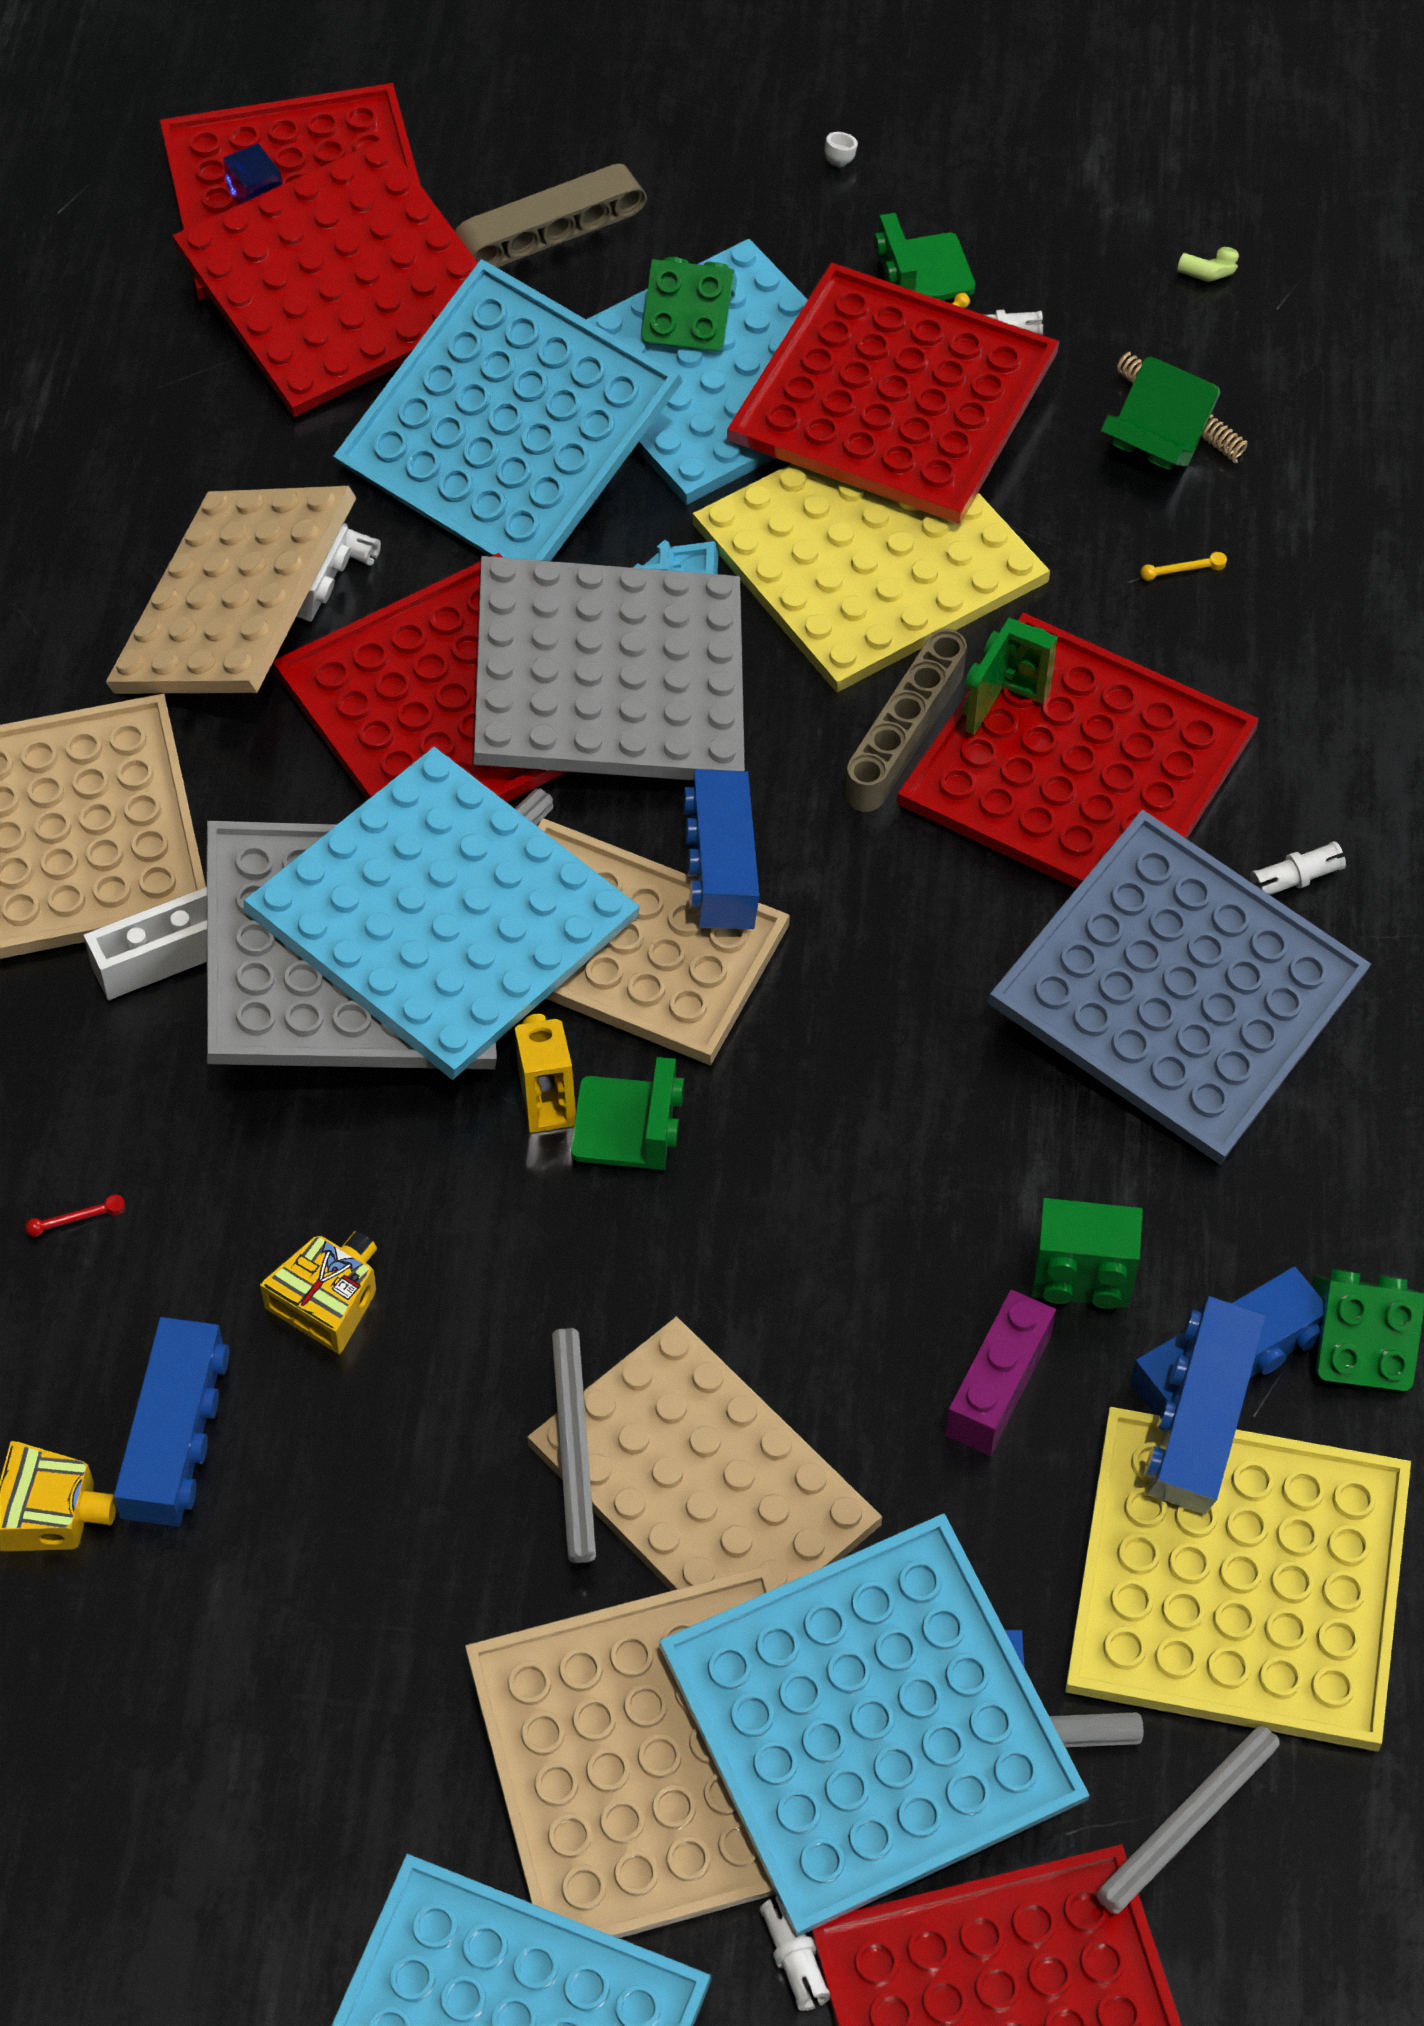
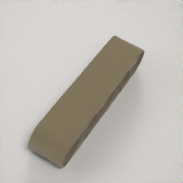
(553, 216)
(905, 720)

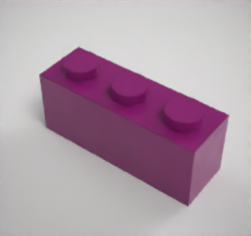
(1000, 1372)

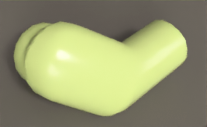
(1211, 269)

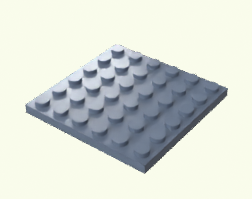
(1179, 985)

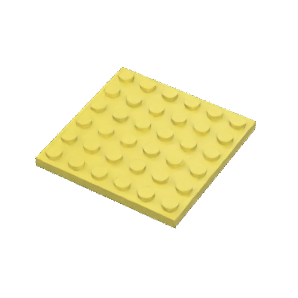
(861, 573)
(1261, 1605)

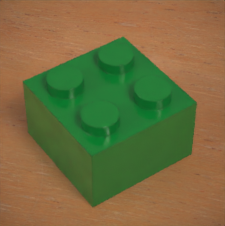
(1087, 1253)

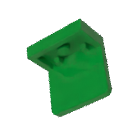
(923, 264)
(688, 304)
(1163, 414)
(1014, 659)
(628, 1119)
(1368, 1330)

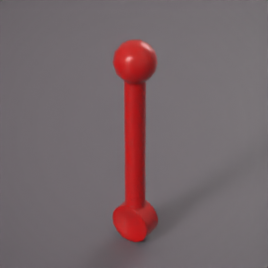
(113, 1205)

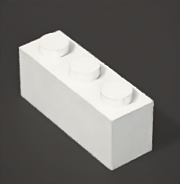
(150, 945)

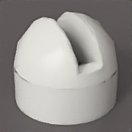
(840, 148)

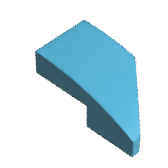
(685, 558)

